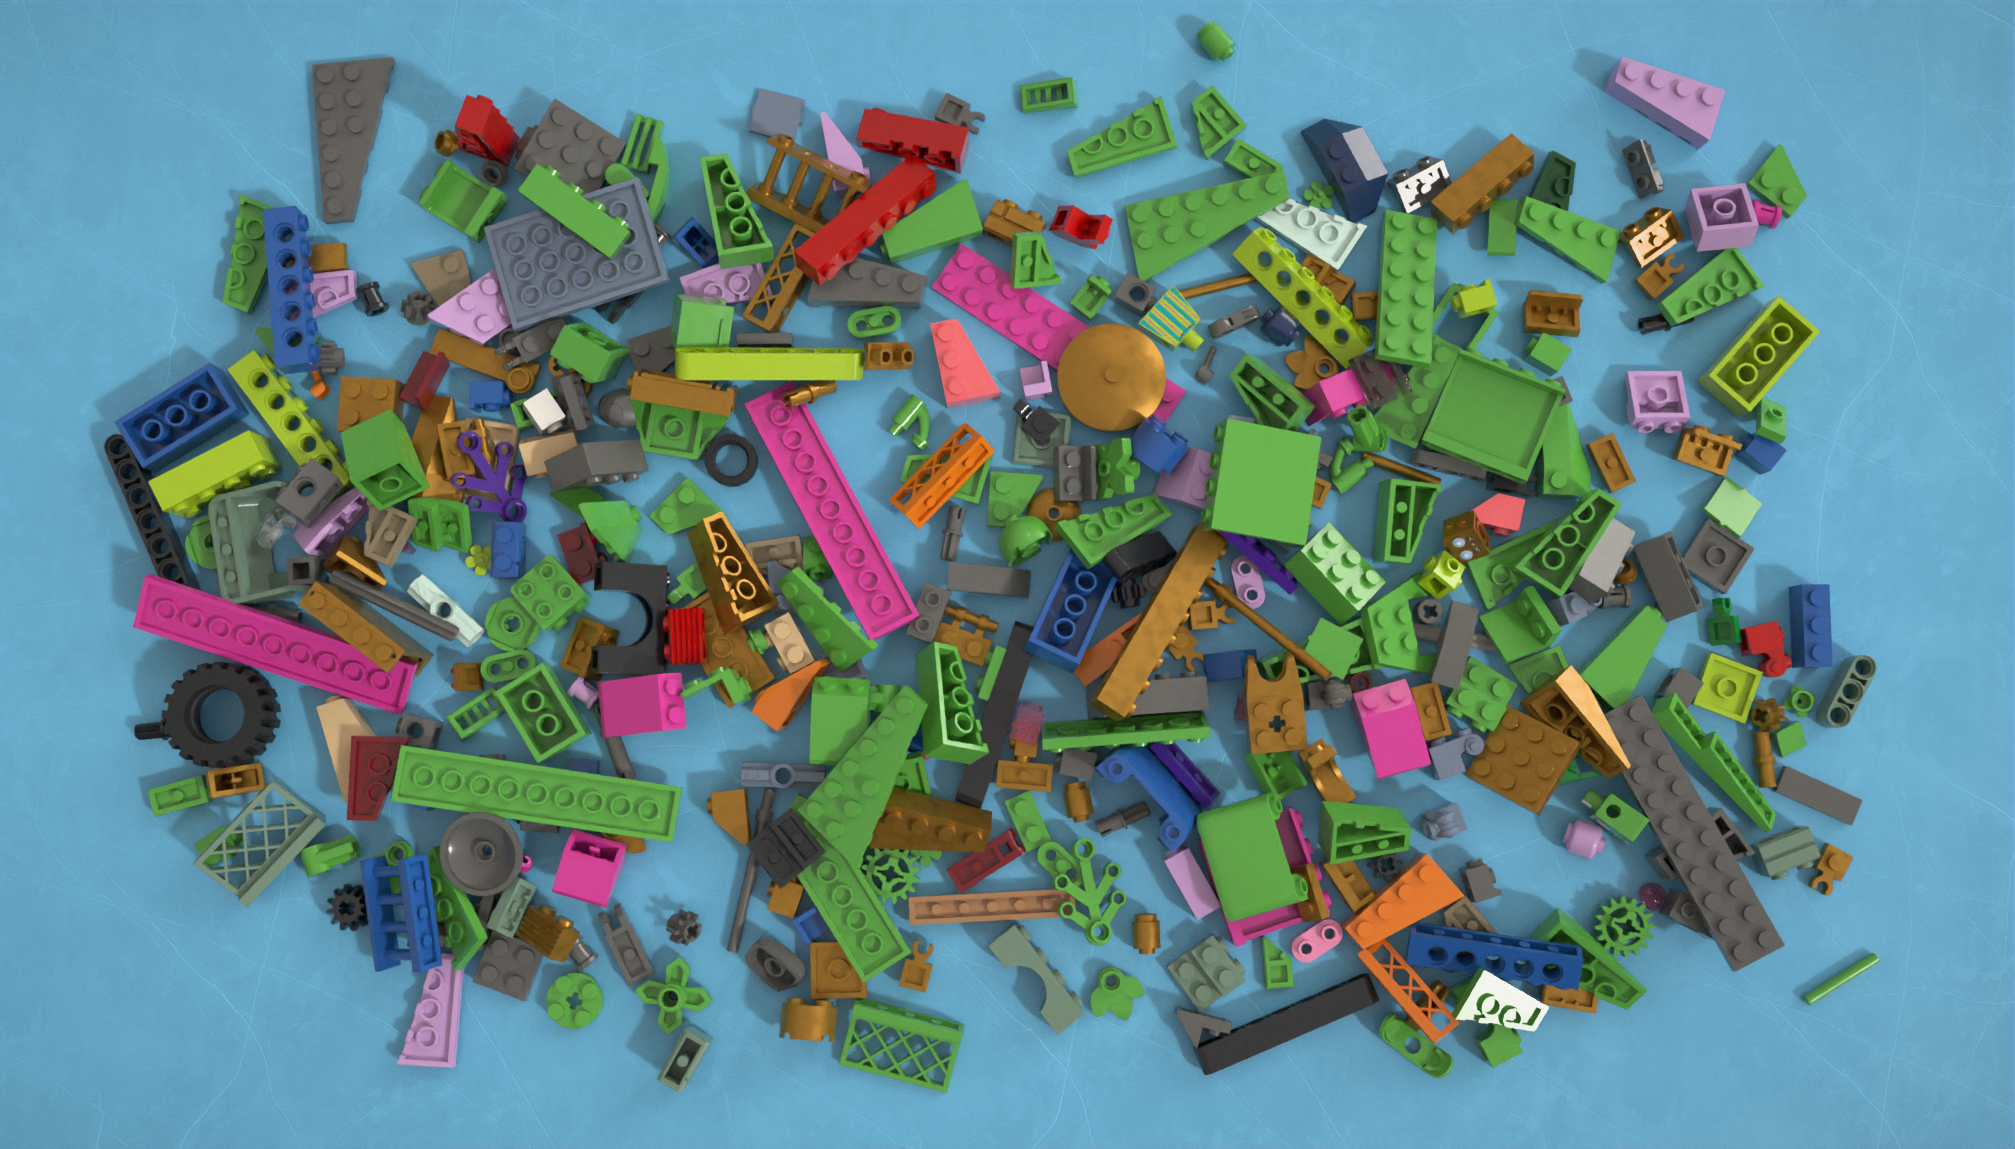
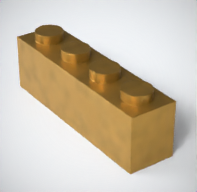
(1482, 184)

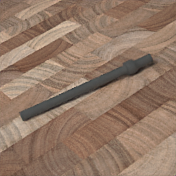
(763, 817)

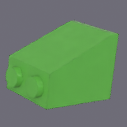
(383, 460)
(837, 717)

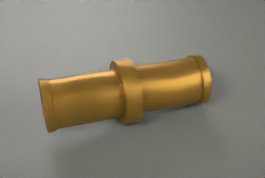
(808, 393)
(1764, 759)

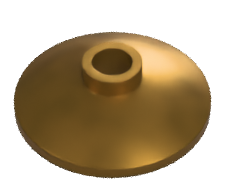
(1044, 502)

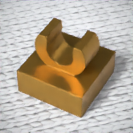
(467, 677)

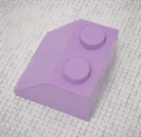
(1187, 481)

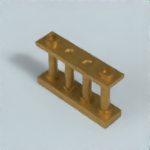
(787, 204)

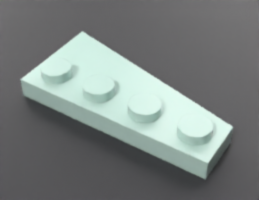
(1314, 231)

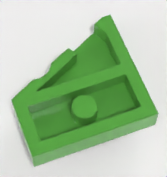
(1778, 183)
(1031, 262)
(1009, 495)
(684, 508)

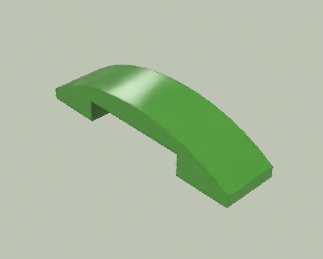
(660, 162)

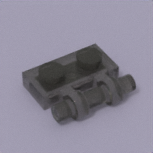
(1374, 380)

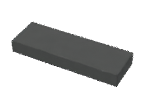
(1817, 795)

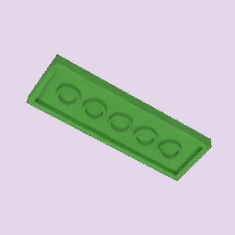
(1406, 289)
(1132, 730)
(852, 911)

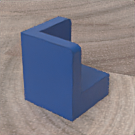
(810, 925)

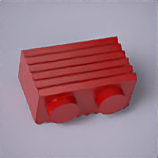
(686, 636)

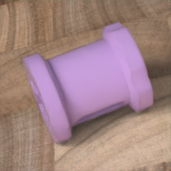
(584, 692)

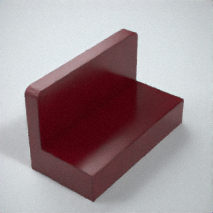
(425, 380)

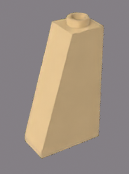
(340, 721)

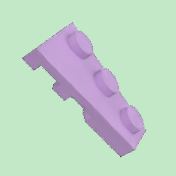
(732, 284)

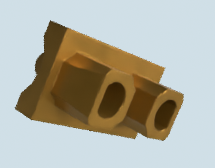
(888, 355)

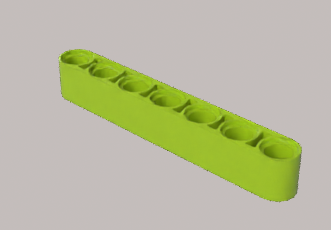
(768, 363)

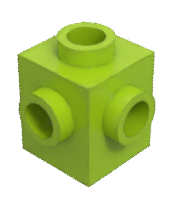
(1441, 574)

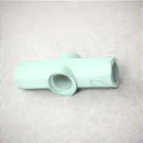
(433, 599)

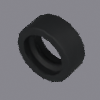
(731, 439)

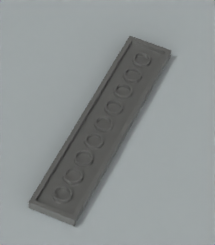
(1691, 838)

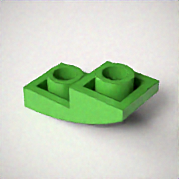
(1502, 227)

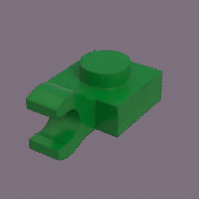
(1723, 628)

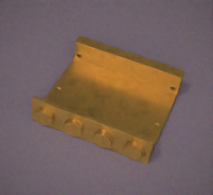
(363, 627)

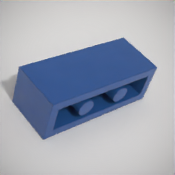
(1810, 626)

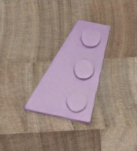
(331, 291)

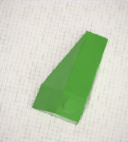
(614, 525)
(1600, 970)

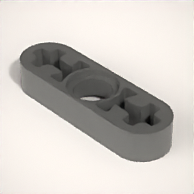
(1447, 465)

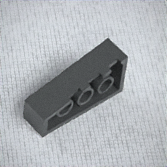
(1164, 695)

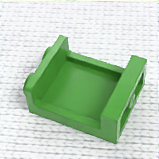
(462, 200)

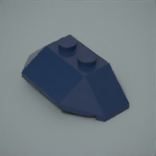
(1348, 165)

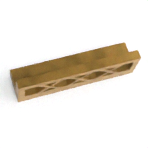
(790, 289)

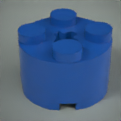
(1158, 446)

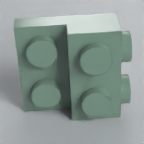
(1207, 971)

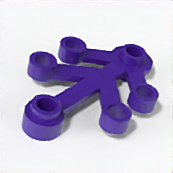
(494, 481)

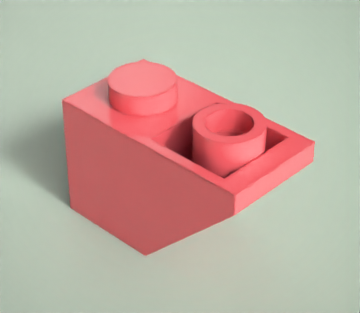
(1501, 514)

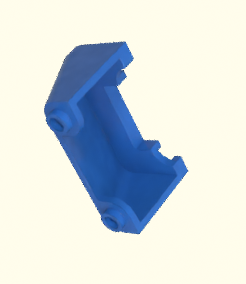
(1162, 786)

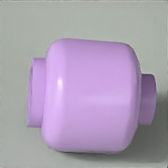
(1584, 839)

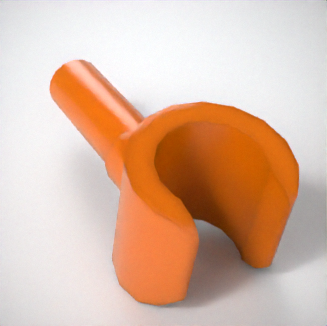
(320, 388)

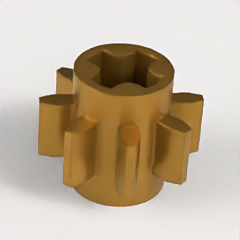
(1767, 714)

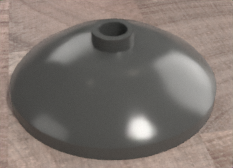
(469, 863)

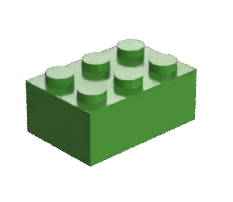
(1334, 573)
(543, 713)

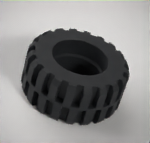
(185, 710)

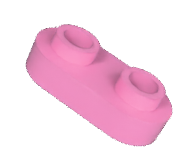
(1316, 939)

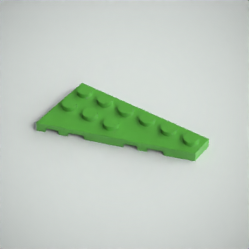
(1187, 222)
(859, 786)

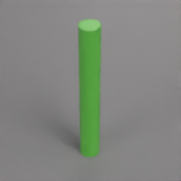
(1841, 978)

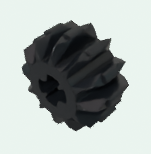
(340, 905)

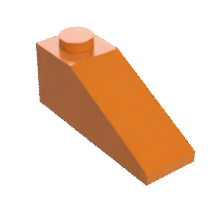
(784, 699)

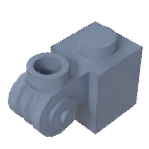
(1570, 608)
(1446, 754)
(1442, 822)

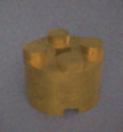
(808, 1021)

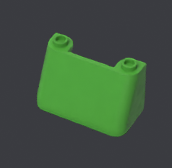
(1249, 857)

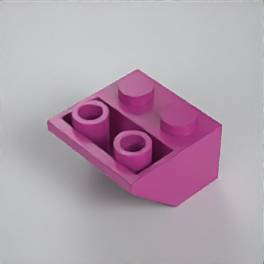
(589, 868)

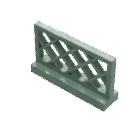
(275, 861)

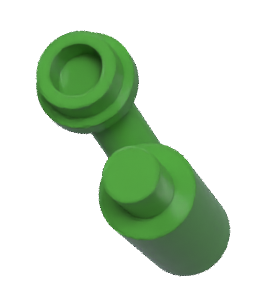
(906, 415)
(1351, 475)

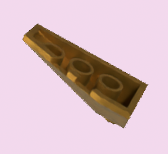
(428, 450)

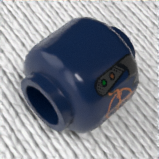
(1279, 326)

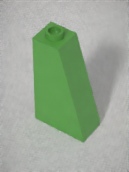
(934, 226)
(1623, 657)

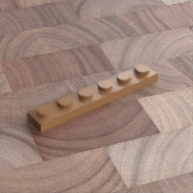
(987, 906)

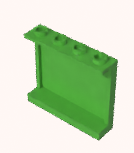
(1493, 415)
(1261, 482)

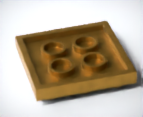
(1523, 760)

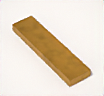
(476, 357)

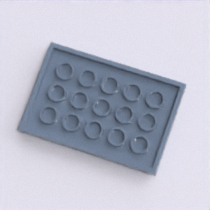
(556, 273)

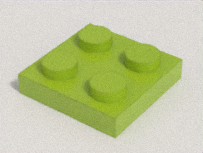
(1727, 688)

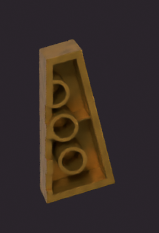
(730, 574)
(931, 824)

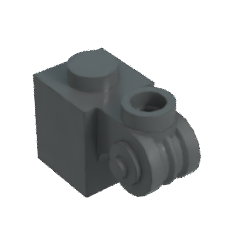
(1326, 694)

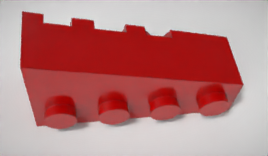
(900, 136)

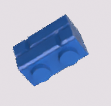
(508, 550)

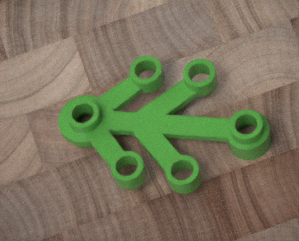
(1091, 896)

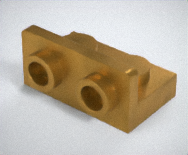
(1651, 235)
(578, 652)

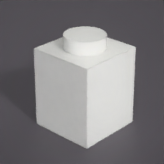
(544, 412)

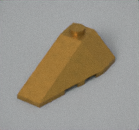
(1571, 708)

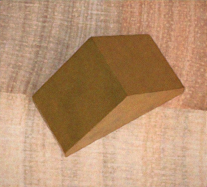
(235, 780)

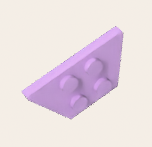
(475, 311)

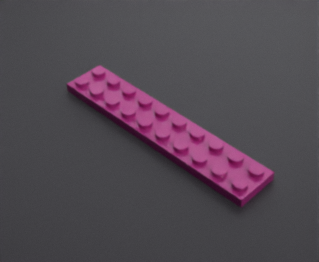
(1020, 314)
(832, 513)
(270, 643)

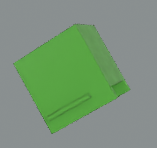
(700, 322)

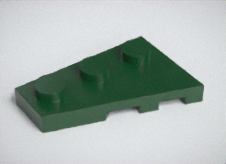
(1555, 181)

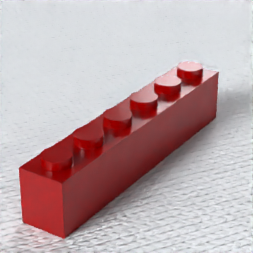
(865, 220)

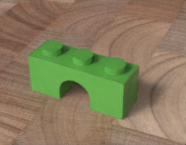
(1496, 1042)

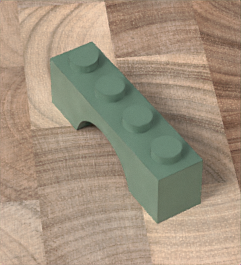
(1059, 1005)

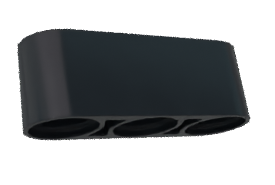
(1139, 556)

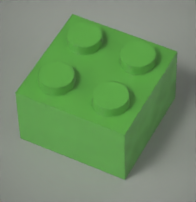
(589, 352)

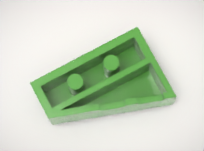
(1270, 395)
(1401, 518)
(1361, 831)

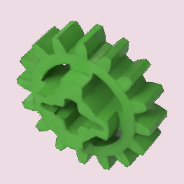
(908, 877)
(1627, 915)

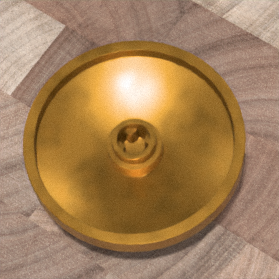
(1111, 377)

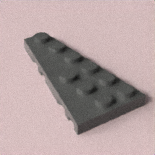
(347, 122)

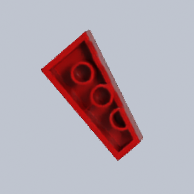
(485, 131)

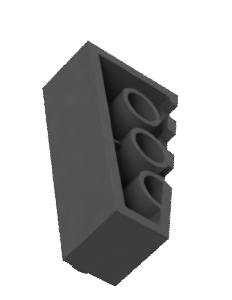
(870, 285)

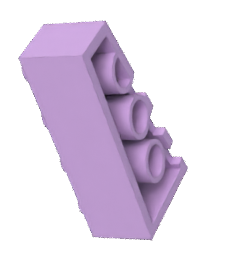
(1667, 98)

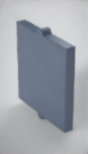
(776, 114)

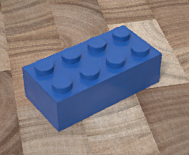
(182, 418)
(1070, 613)

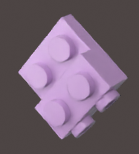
(1656, 401)

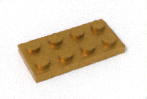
(731, 652)

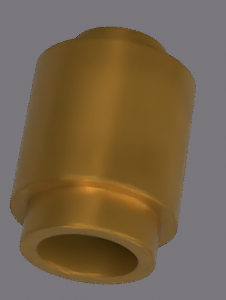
(1078, 801)
(1146, 933)

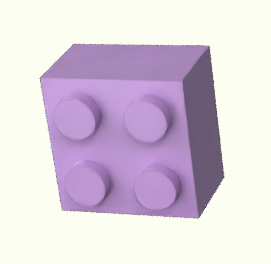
(1721, 217)

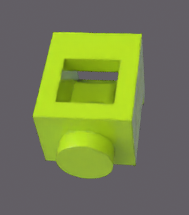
(1474, 299)

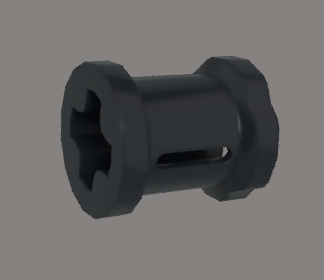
(372, 299)

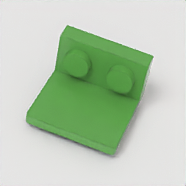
(1521, 626)

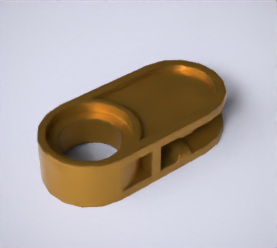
(1439, 990)

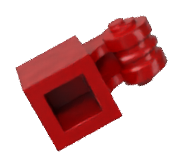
(1767, 641)

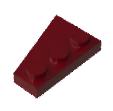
(371, 774)

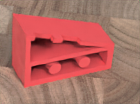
(960, 367)

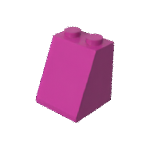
(642, 705)

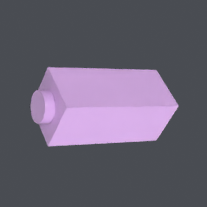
(1191, 882)

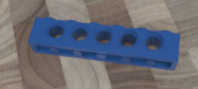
(277, 225)
(1508, 949)

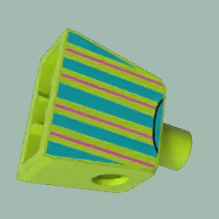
(1172, 322)

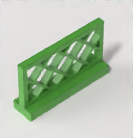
(910, 1022)

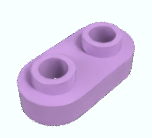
(1246, 582)

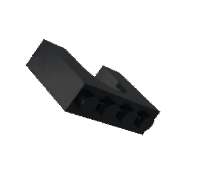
(649, 587)

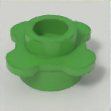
(757, 641)
(1807, 701)

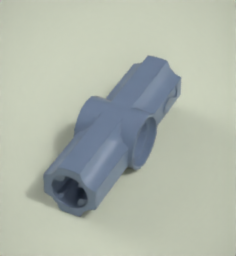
(765, 775)

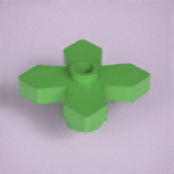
(1116, 468)
(660, 993)

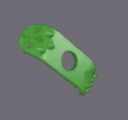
(1428, 1057)

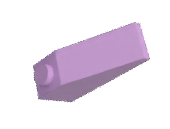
(841, 153)

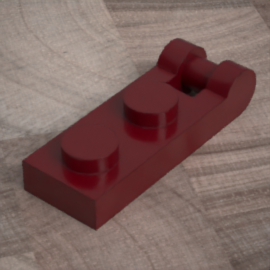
(980, 865)

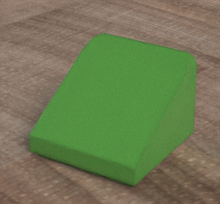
(1788, 738)

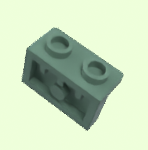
(511, 907)

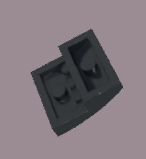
(785, 848)

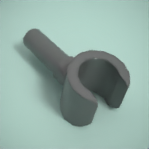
(1204, 374)

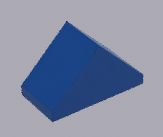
(697, 243)
(1227, 664)

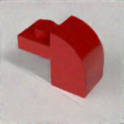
(1080, 227)

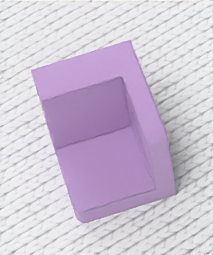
(1036, 382)

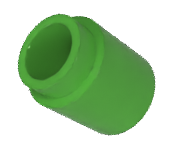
(1216, 41)

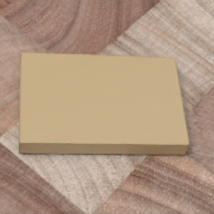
(498, 433)

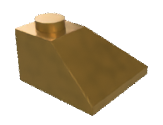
(350, 558)

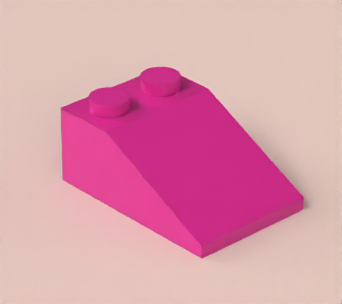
(1390, 729)

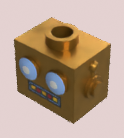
(1466, 537)

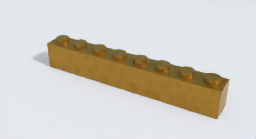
(1158, 623)

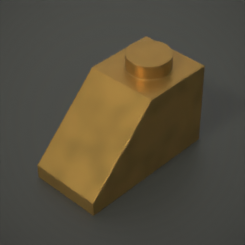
(732, 813)

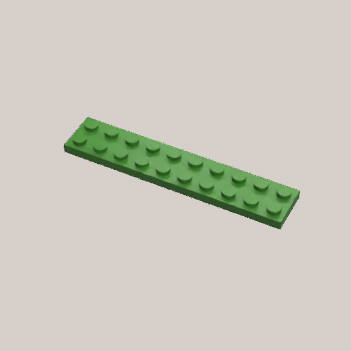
(536, 793)

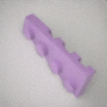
(436, 1021)

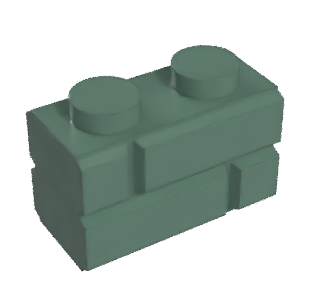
(1785, 851)
(684, 1058)

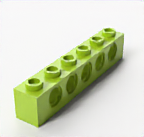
(1289, 295)
(248, 374)

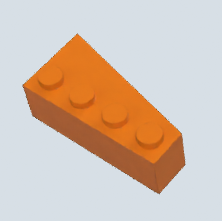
(1402, 901)

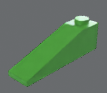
(1562, 460)

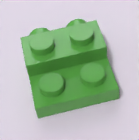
(1480, 696)

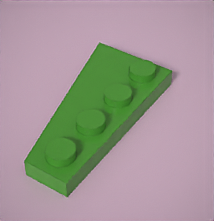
(1714, 284)
(1102, 531)
(829, 627)
(456, 911)

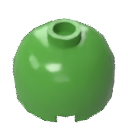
(1022, 538)

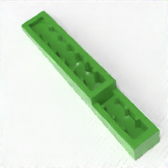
(1714, 758)

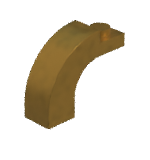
(1324, 773)

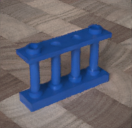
(418, 909)

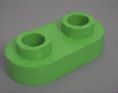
(874, 320)
(509, 665)
(1061, 863)

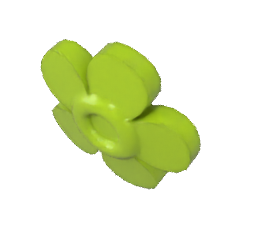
(481, 559)

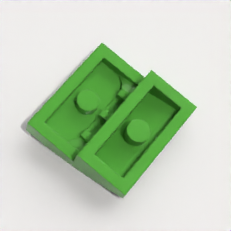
(441, 524)

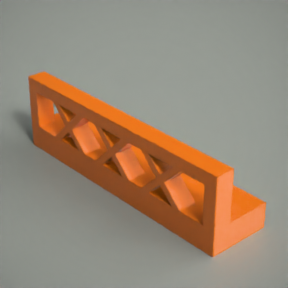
(945, 477)
(1403, 1000)

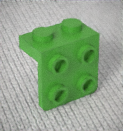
(550, 594)
(736, 685)

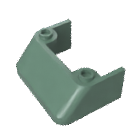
(242, 564)

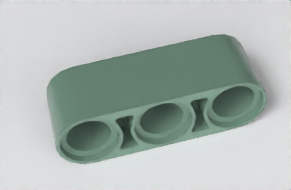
(1857, 687)

